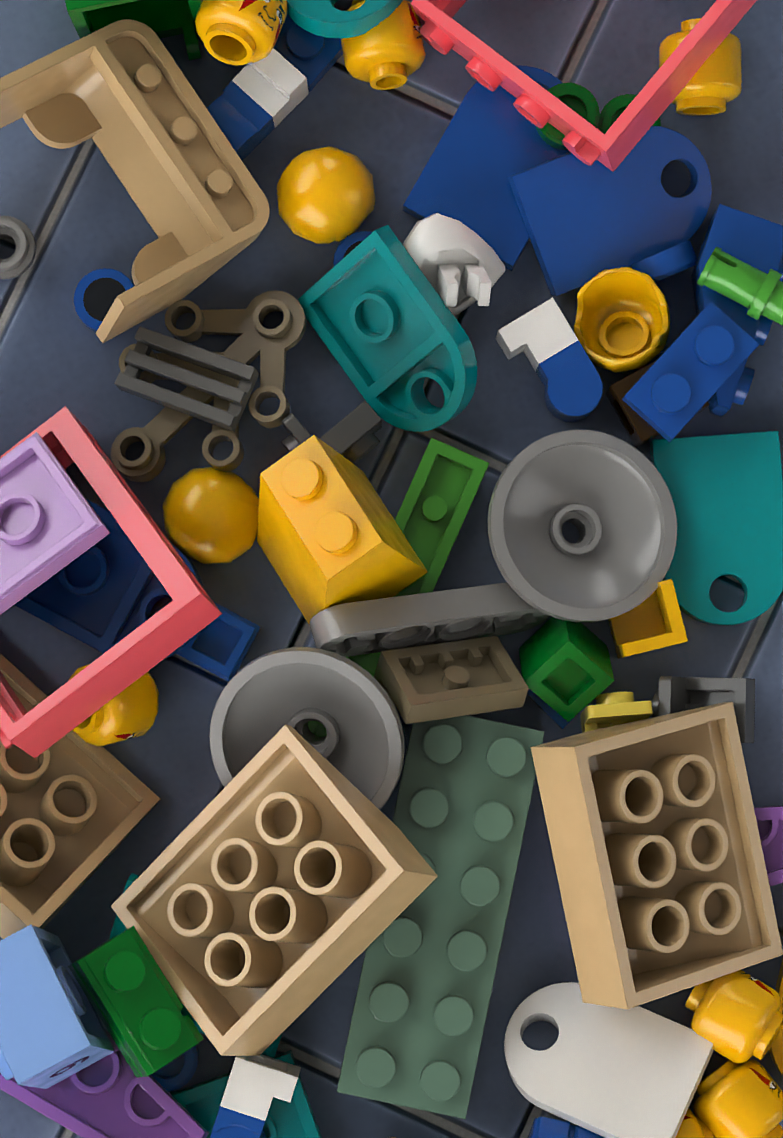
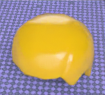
(325, 194)
(621, 319)
(211, 515)

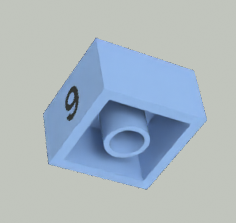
(44, 1013)

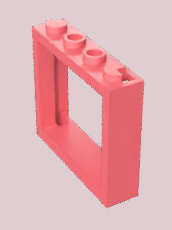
(541, 106)
(144, 646)

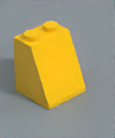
(330, 531)

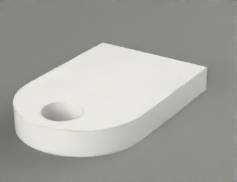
(610, 1065)

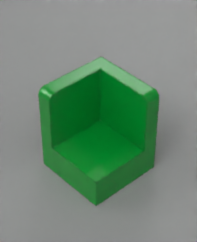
(565, 666)

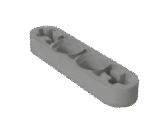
(423, 619)

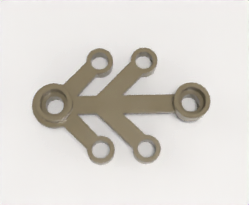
(253, 341)

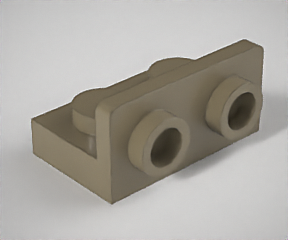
(451, 679)

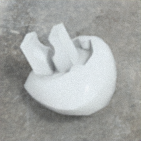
(454, 261)

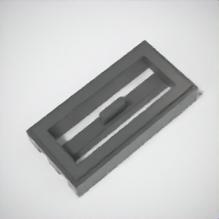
(139, 360)

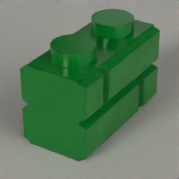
(135, 1003)

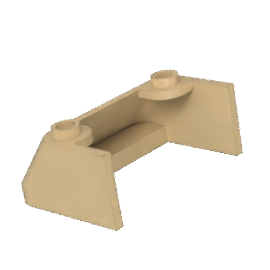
(161, 146)

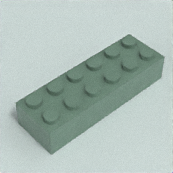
(435, 965)

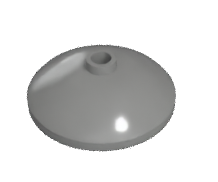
(620, 516)
(306, 686)

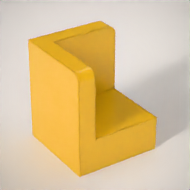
(649, 625)

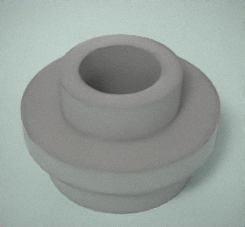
(25, 247)

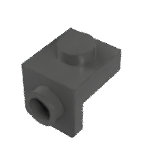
(350, 437)
(688, 693)

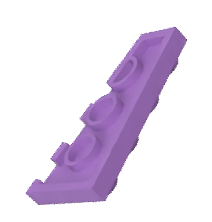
(110, 1103)

